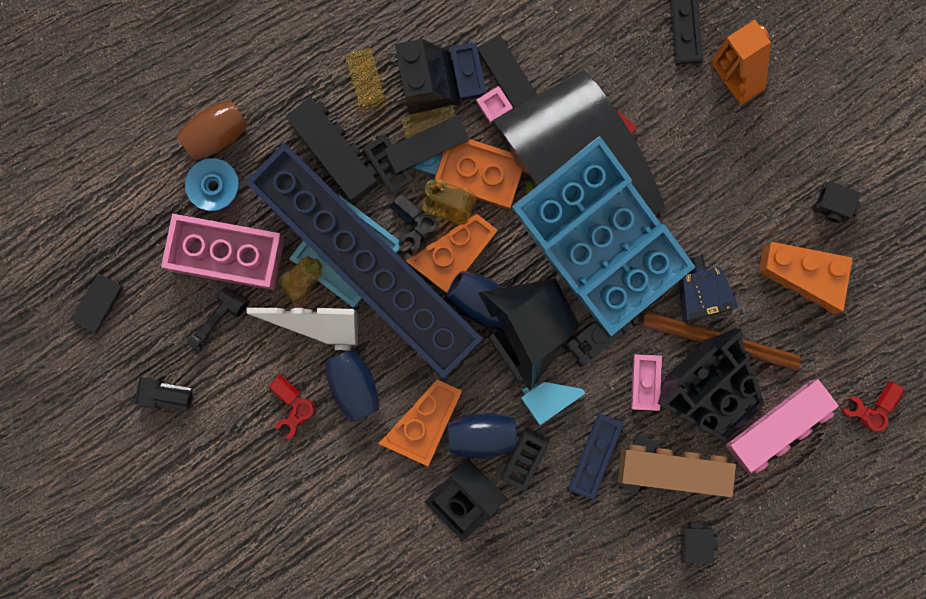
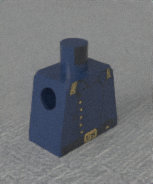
(704, 292)

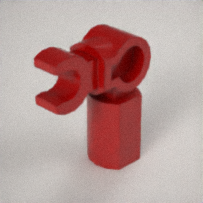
(301, 409)
(877, 418)

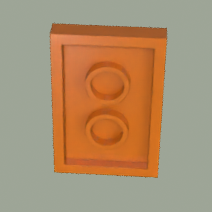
(483, 170)

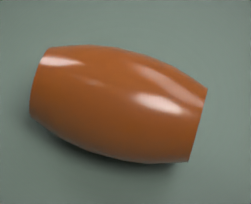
(212, 130)

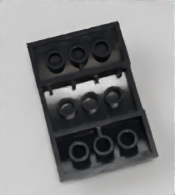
(562, 123)

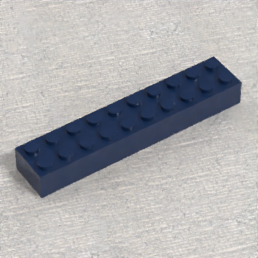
(364, 260)

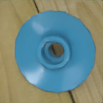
(203, 175)

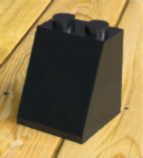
(426, 76)

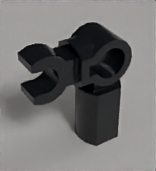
(424, 225)

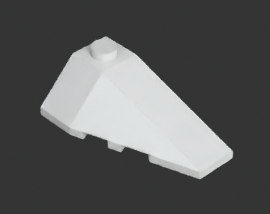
(326, 325)

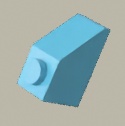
(548, 399)

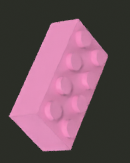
(223, 252)

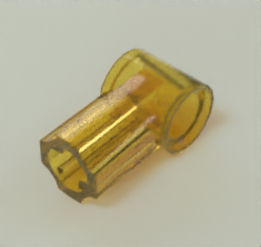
(299, 280)

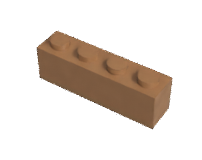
(676, 472)

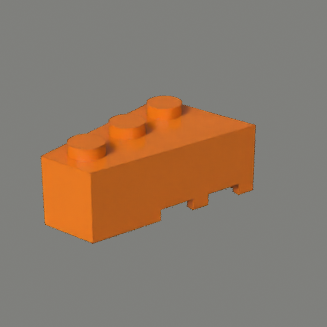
(744, 61)
(809, 272)

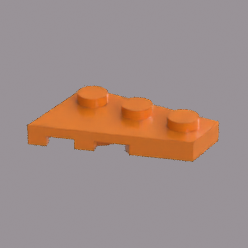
(453, 252)
(424, 424)

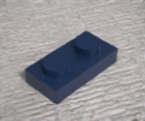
(468, 71)

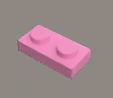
(646, 382)

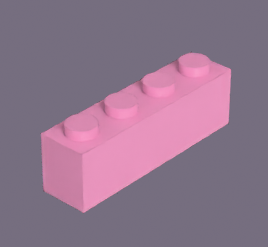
(781, 426)

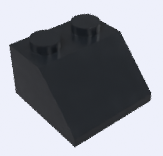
(465, 500)

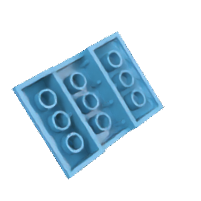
(602, 237)

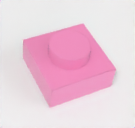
(494, 104)

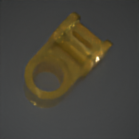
(450, 202)

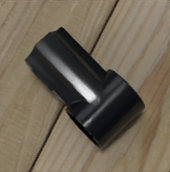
(157, 393)

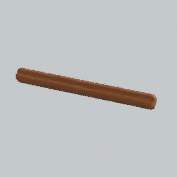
(700, 334)

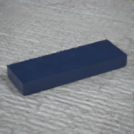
(595, 456)

